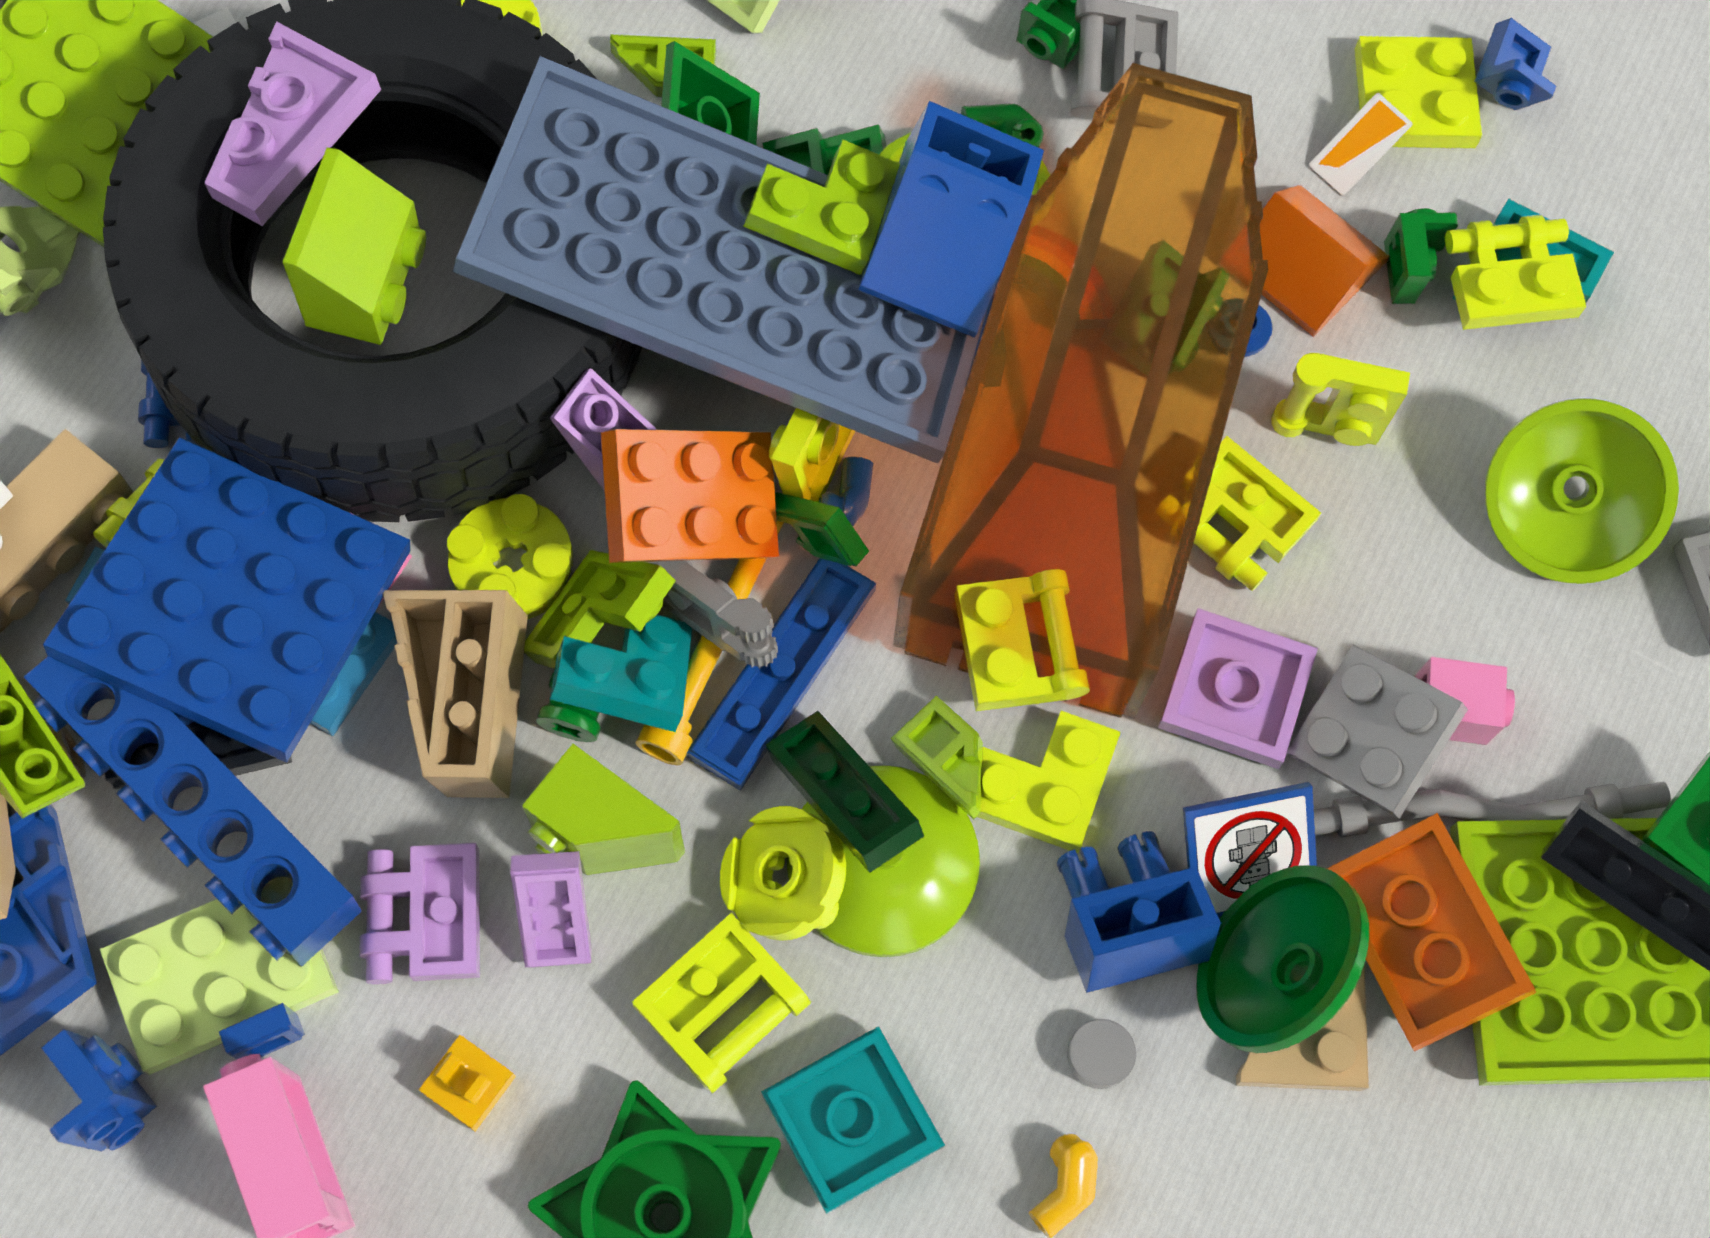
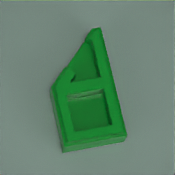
(821, 529)

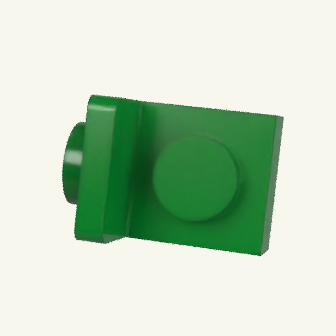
(1413, 250)

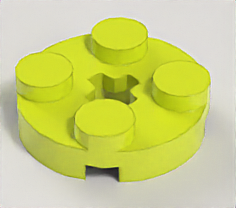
(513, 524)
(816, 880)

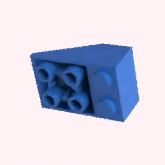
(951, 218)

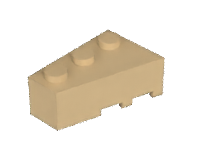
(462, 684)

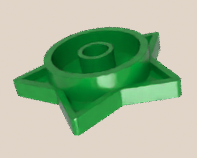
(656, 1162)

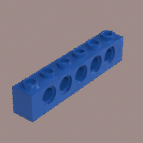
(317, 902)

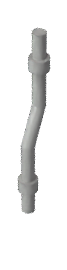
(1353, 815)

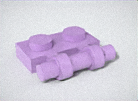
(443, 913)

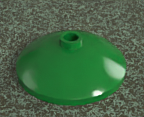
(1284, 959)

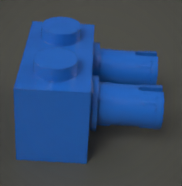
(1138, 927)

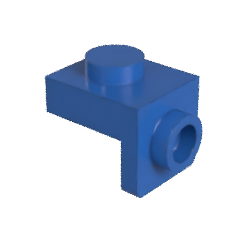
(1515, 66)

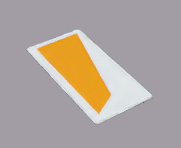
(1360, 144)

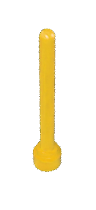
(673, 746)

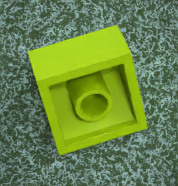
(353, 251)
(600, 816)

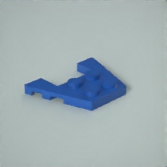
(43, 937)

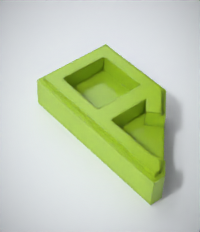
(646, 55)
(945, 752)

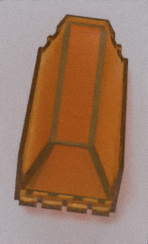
(1103, 385)

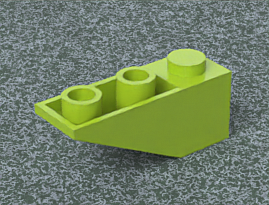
(31, 759)

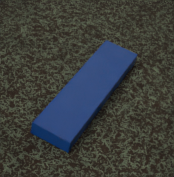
(767, 696)

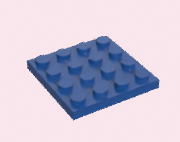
(229, 599)

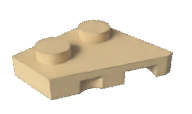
(1325, 1061)

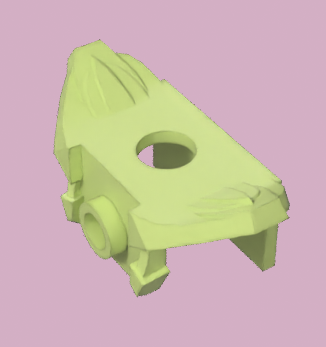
(44, 258)

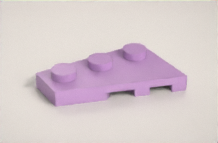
(294, 113)

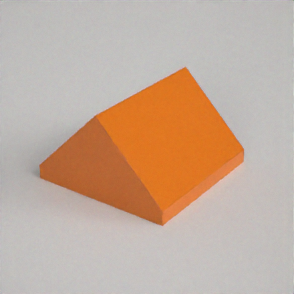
(1313, 258)

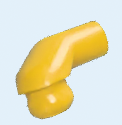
(1075, 1184)

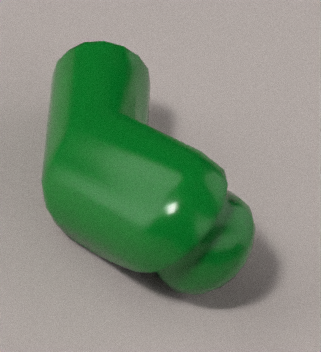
(1008, 119)

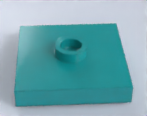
(852, 1120)

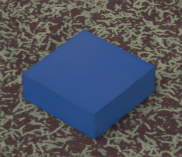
(263, 1032)

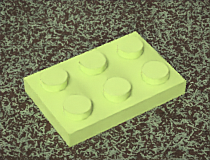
(202, 976)

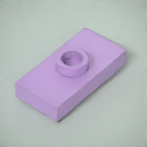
(551, 909)

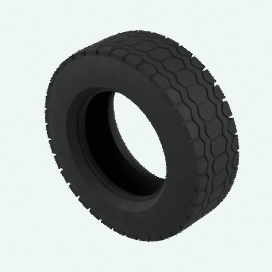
(343, 426)

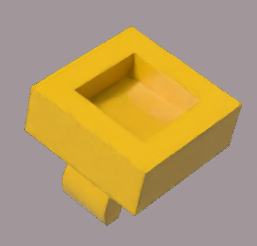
(467, 1083)

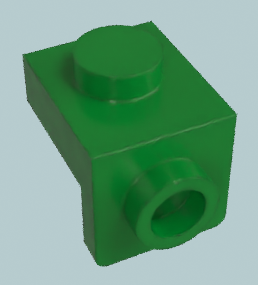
(1050, 31)

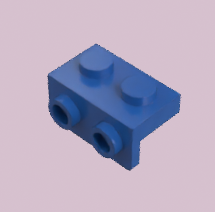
(108, 1090)

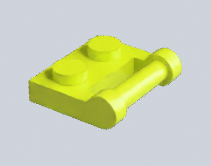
(1357, 407)
(1000, 644)
(708, 984)

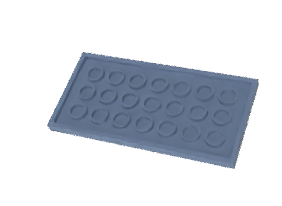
(641, 234)

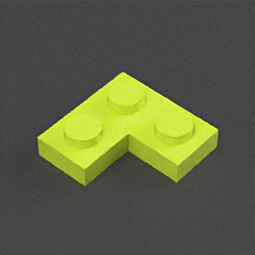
(1059, 796)

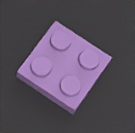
(1238, 688)

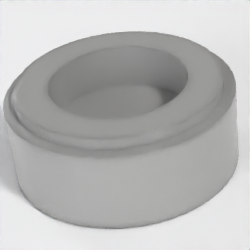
(1101, 1053)

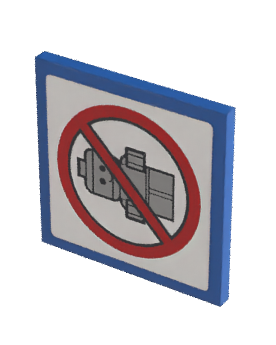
(1249, 838)

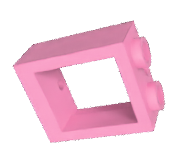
(277, 1151)

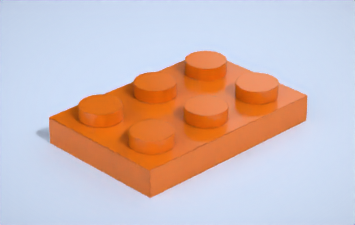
(688, 495)
(1432, 934)

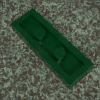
(845, 791)

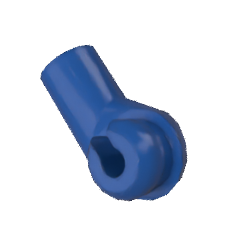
(854, 488)

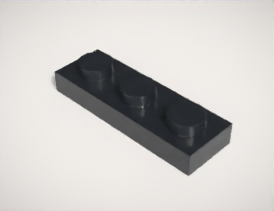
(1634, 880)

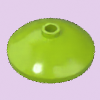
(1625, 499)
(919, 890)

